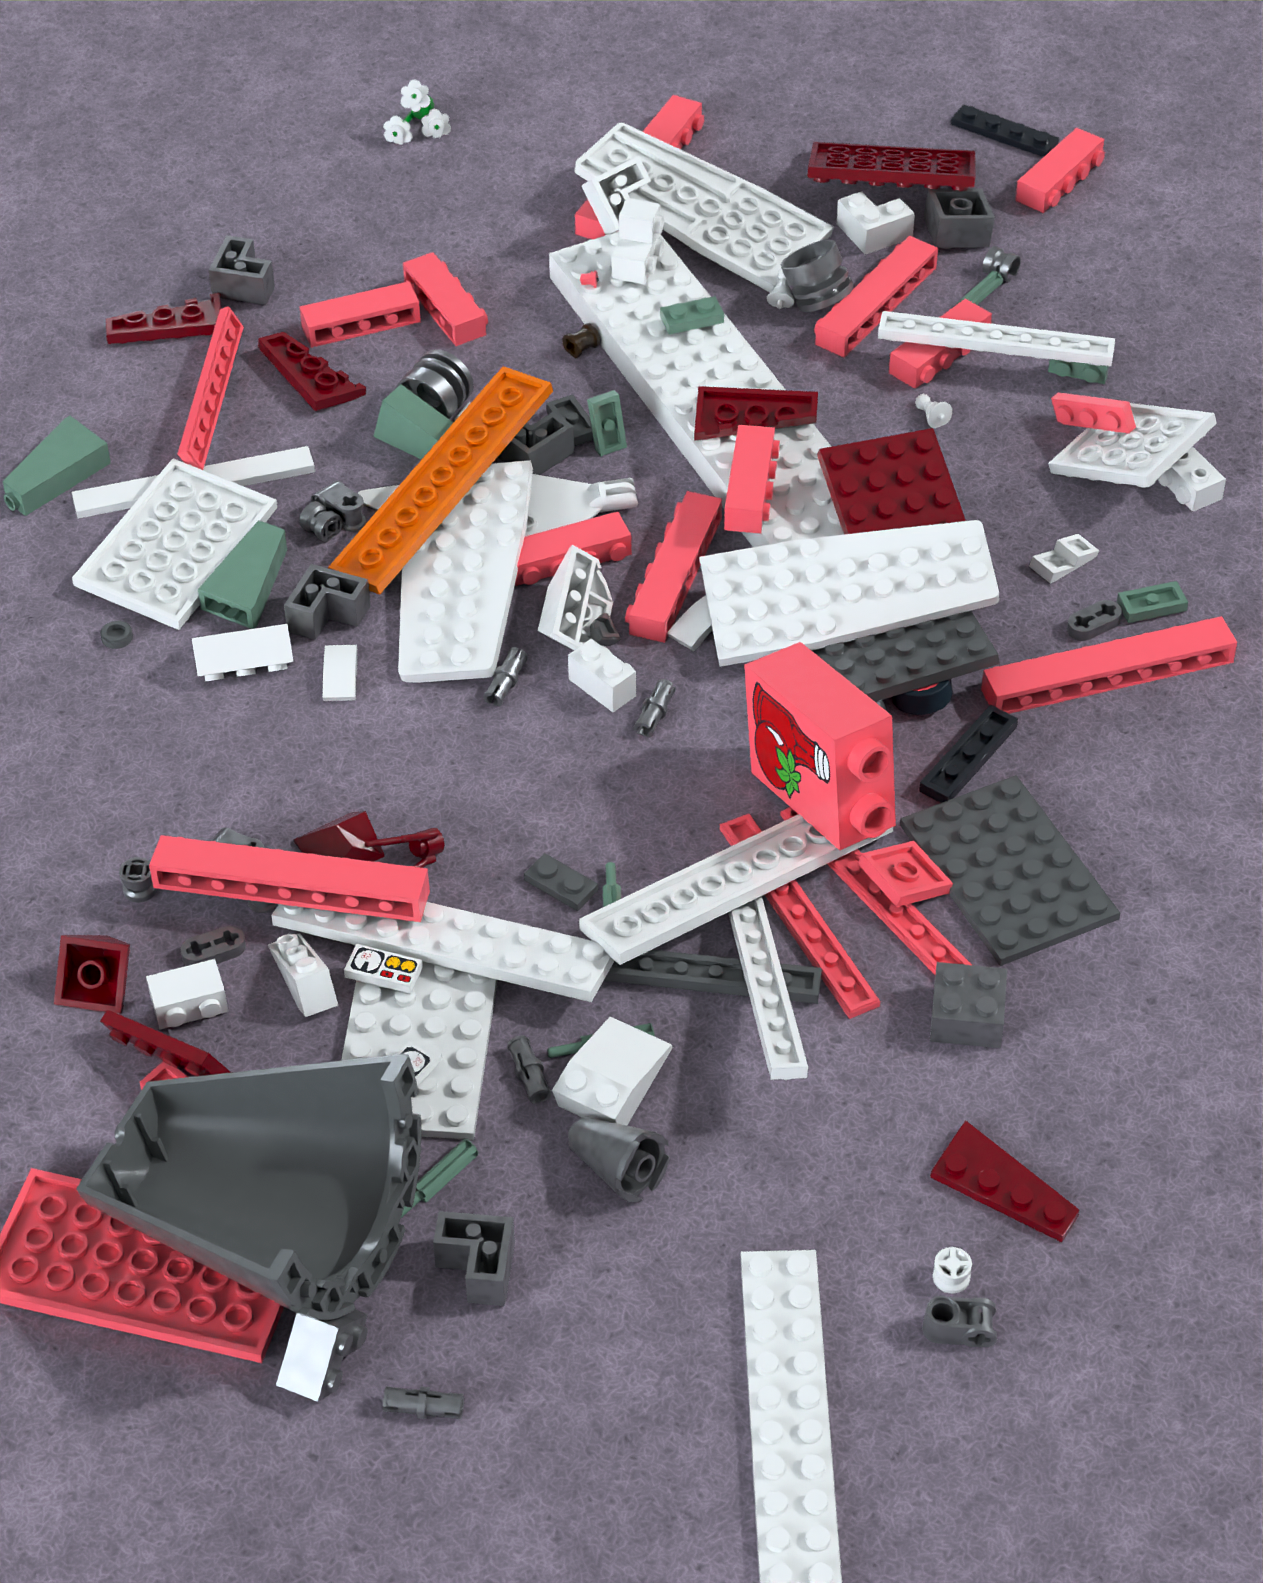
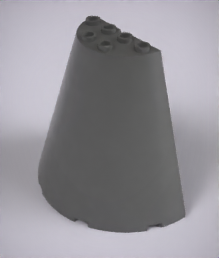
(272, 1175)

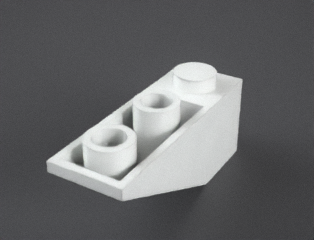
(304, 974)

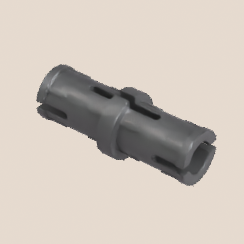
(505, 676)
(654, 708)
(529, 1069)
(423, 1402)

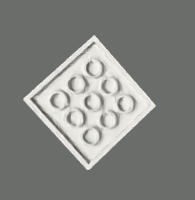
(1138, 456)

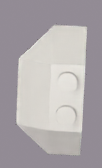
(575, 599)

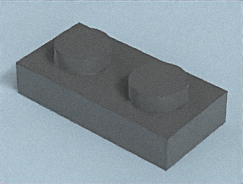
(573, 412)
(561, 882)

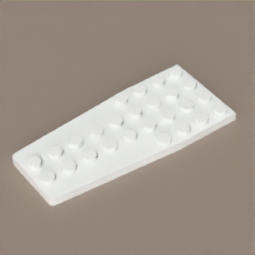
(708, 206)
(464, 581)
(844, 587)

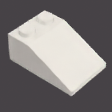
(611, 1073)

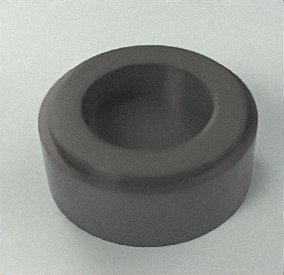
(116, 634)

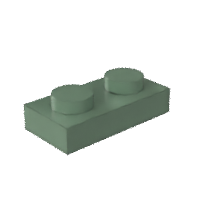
(691, 315)
(1087, 372)
(607, 423)
(1152, 601)

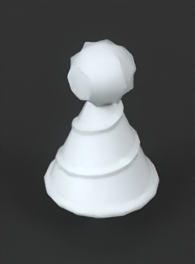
(781, 294)
(936, 413)

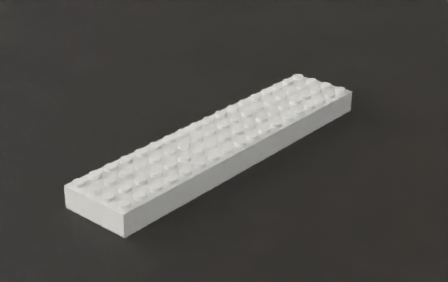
(671, 367)

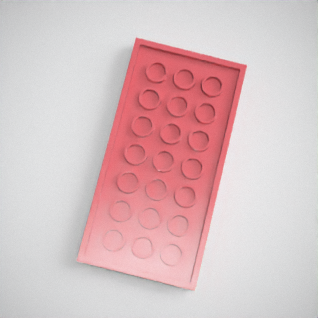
(101, 1272)

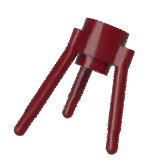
(421, 844)

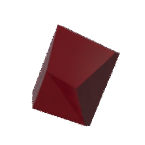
(342, 839)
(92, 972)

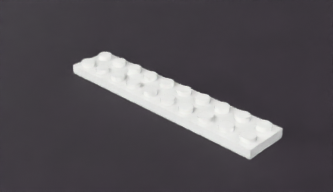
(711, 888)
(468, 944)
(789, 1419)

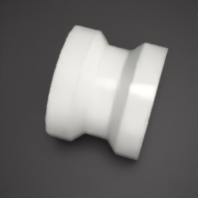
(955, 1261)

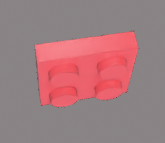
(905, 873)

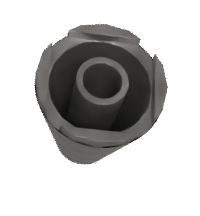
(620, 1155)

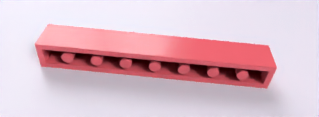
(672, 125)
(1109, 665)
(290, 878)

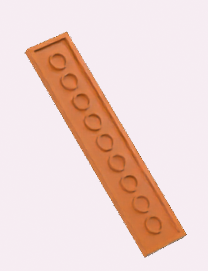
(442, 478)

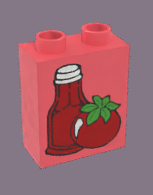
(821, 745)

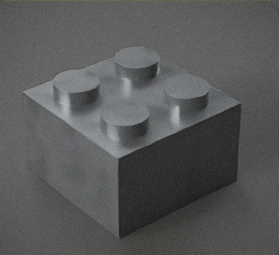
(959, 218)
(968, 1005)

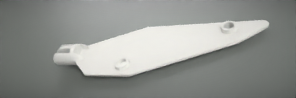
(553, 500)

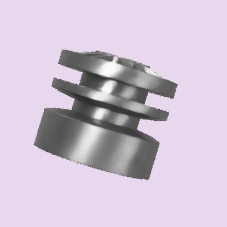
(817, 275)
(440, 381)

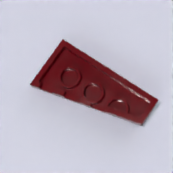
(165, 322)
(309, 374)
(724, 408)
(166, 1047)
(995, 1178)

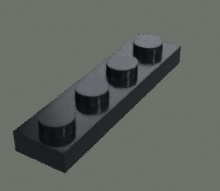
(1004, 130)
(968, 754)

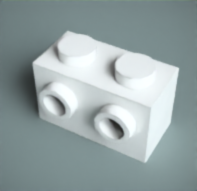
(1194, 481)
(602, 675)
(187, 994)

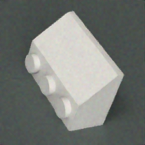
(242, 651)

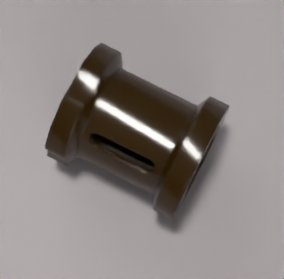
(581, 340)

